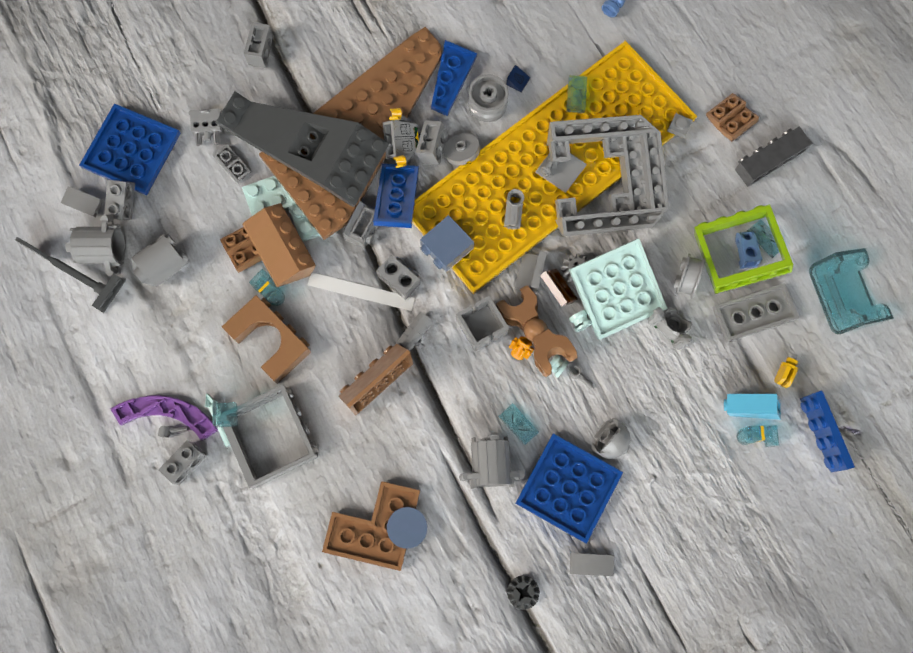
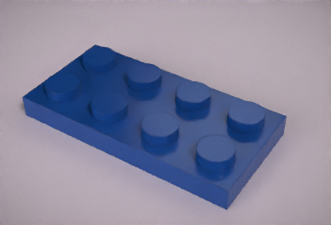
(396, 196)
(827, 432)

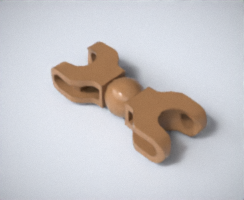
(536, 331)

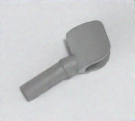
(579, 376)
(164, 431)

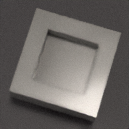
(679, 125)

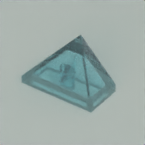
(765, 238)
(518, 424)

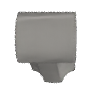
(514, 210)

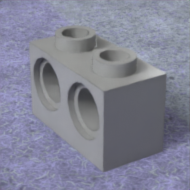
(258, 45)
(431, 142)
(119, 199)
(395, 280)
(182, 462)

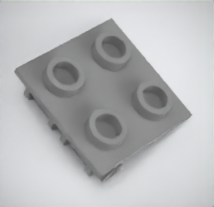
(561, 173)

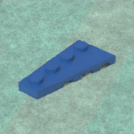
(453, 71)

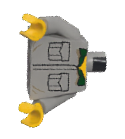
(401, 136)

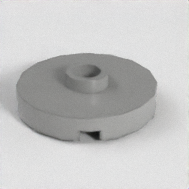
(461, 149)

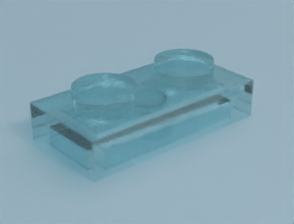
(576, 94)

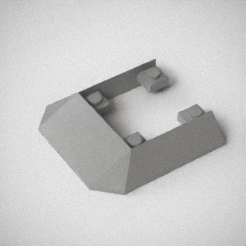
(641, 166)

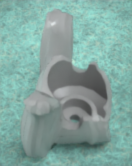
(677, 333)

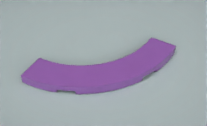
(165, 406)

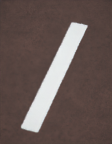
(360, 291)

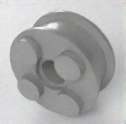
(690, 276)

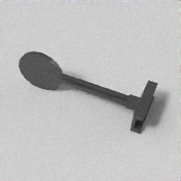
(106, 292)

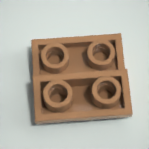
(732, 117)
(240, 249)

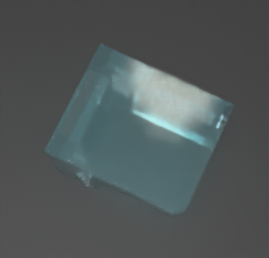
(224, 414)

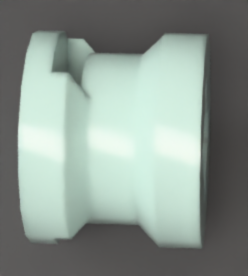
(580, 321)
(558, 365)

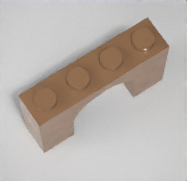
(257, 314)

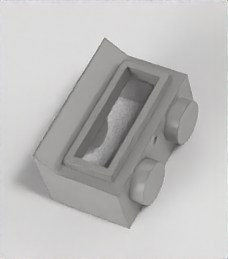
(361, 226)

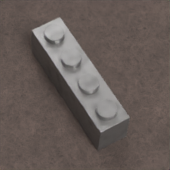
(772, 156)

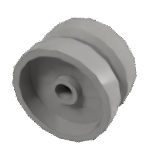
(488, 98)

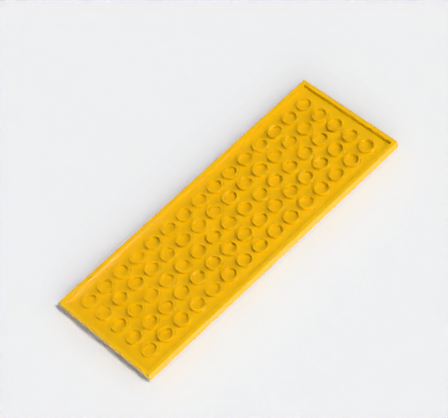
(478, 190)

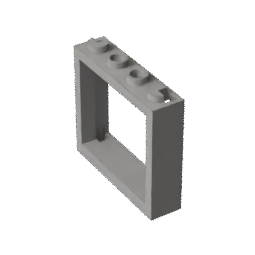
(239, 450)

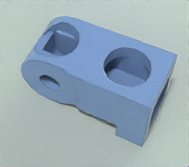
(748, 249)

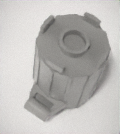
(98, 245)
(491, 463)

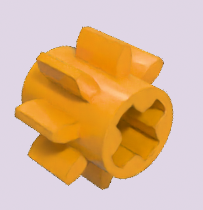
(521, 348)

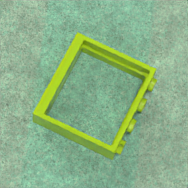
(750, 276)

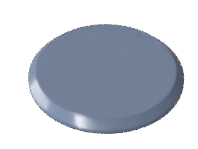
(407, 527)

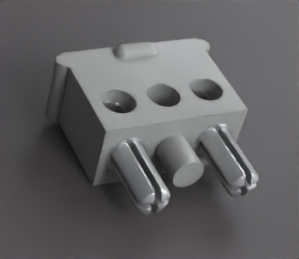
(204, 125)

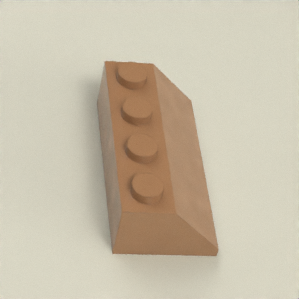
(279, 245)

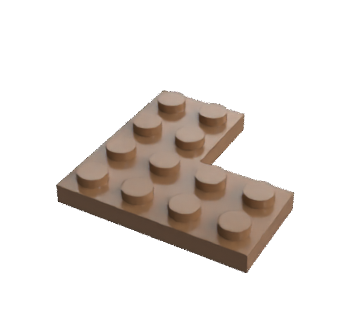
(367, 539)

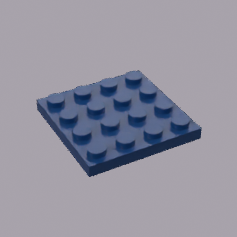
(130, 148)
(569, 488)

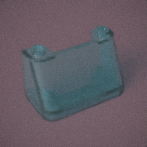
(845, 293)

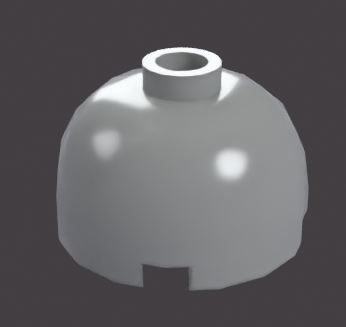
(612, 440)

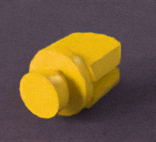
(786, 372)

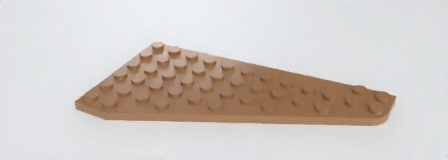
(388, 84)

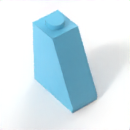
(753, 406)

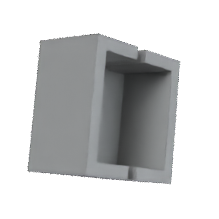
(483, 324)

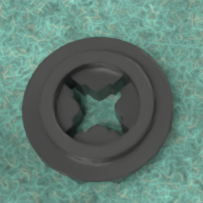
(513, 594)

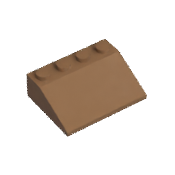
(376, 378)

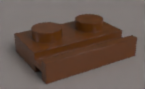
(559, 287)

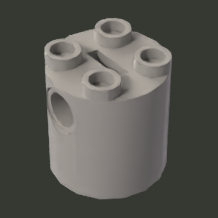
(158, 261)

